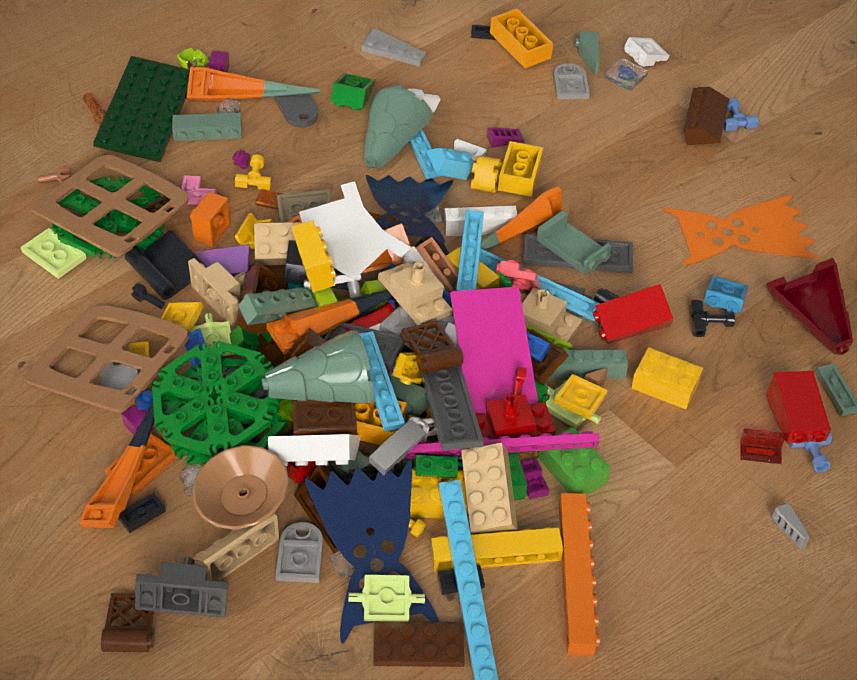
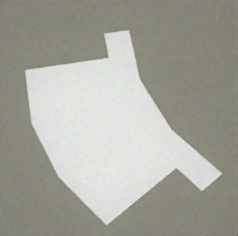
(351, 233)

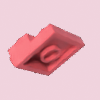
(524, 279)

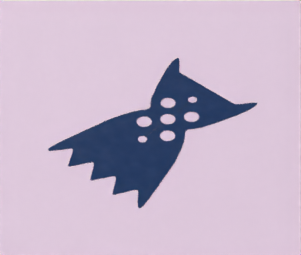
(424, 194)
(348, 514)

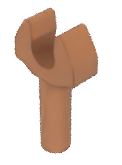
(61, 175)

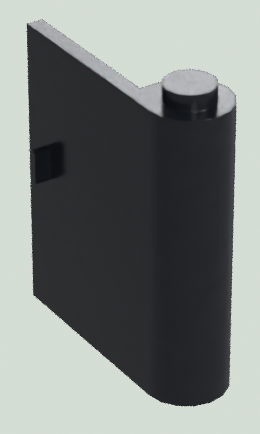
(163, 264)

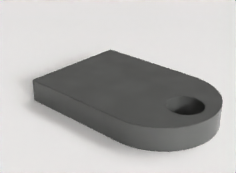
(296, 108)

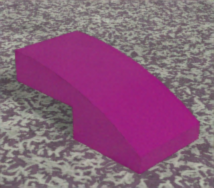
(535, 482)

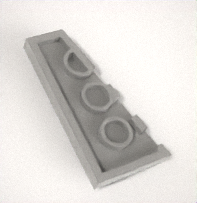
(390, 47)

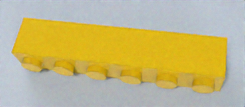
(504, 548)

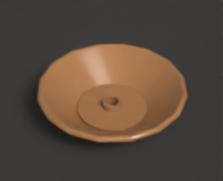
(235, 473)

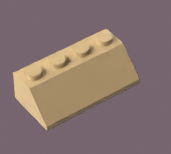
(237, 548)

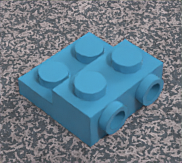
(726, 294)

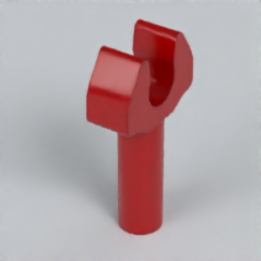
(519, 379)

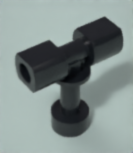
(702, 318)

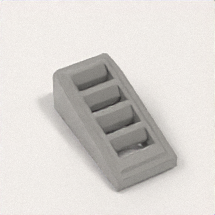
(790, 524)

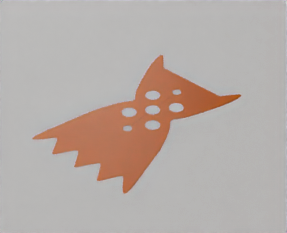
(775, 234)

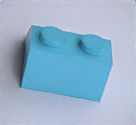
(451, 162)

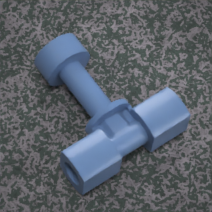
(739, 119)
(820, 461)

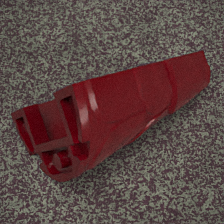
(818, 305)

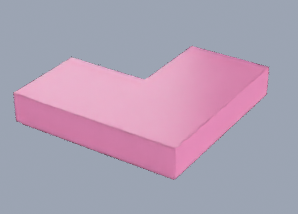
(192, 186)

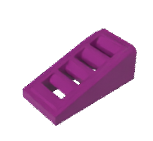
(502, 136)

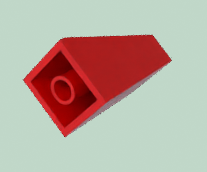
(633, 314)
(798, 407)

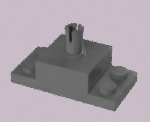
(181, 590)

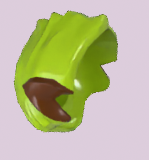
(191, 58)

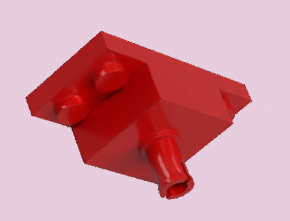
(514, 418)

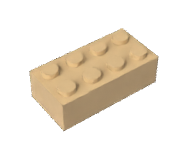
(273, 242)
(489, 489)

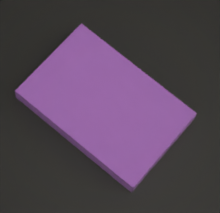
(232, 258)

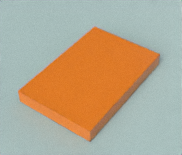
(154, 461)

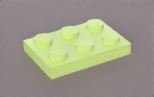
(52, 254)

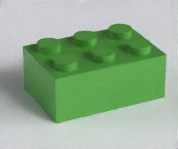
(576, 469)

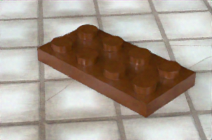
(419, 644)

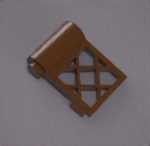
(437, 357)
(126, 636)

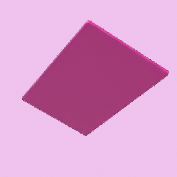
(493, 343)

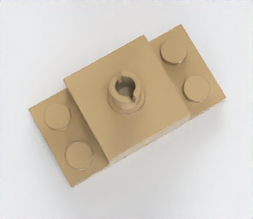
(217, 288)
(416, 292)
(549, 314)

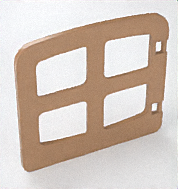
(83, 226)
(81, 388)

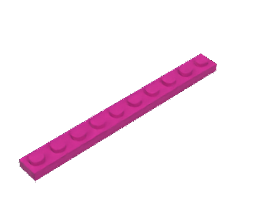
(524, 443)

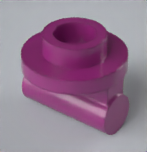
(241, 158)

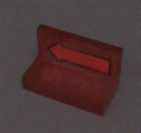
(761, 446)

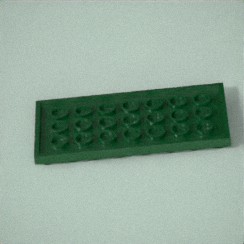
(143, 109)

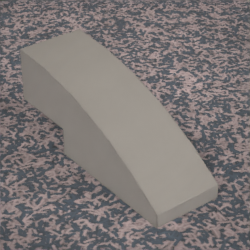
(397, 447)

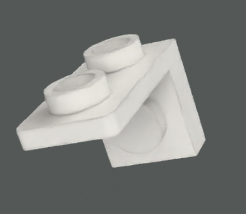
(474, 150)

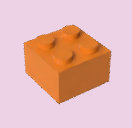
(210, 218)

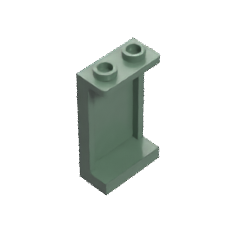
(572, 244)

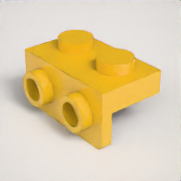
(246, 232)
(407, 368)

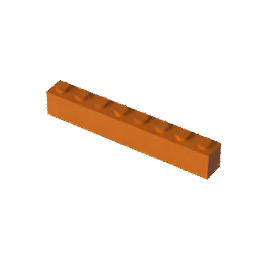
(577, 575)

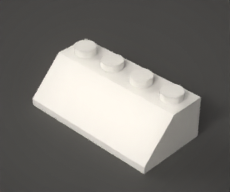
(494, 218)
(315, 448)

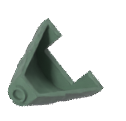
(392, 123)
(325, 373)

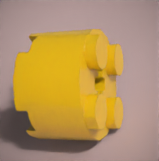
(486, 174)

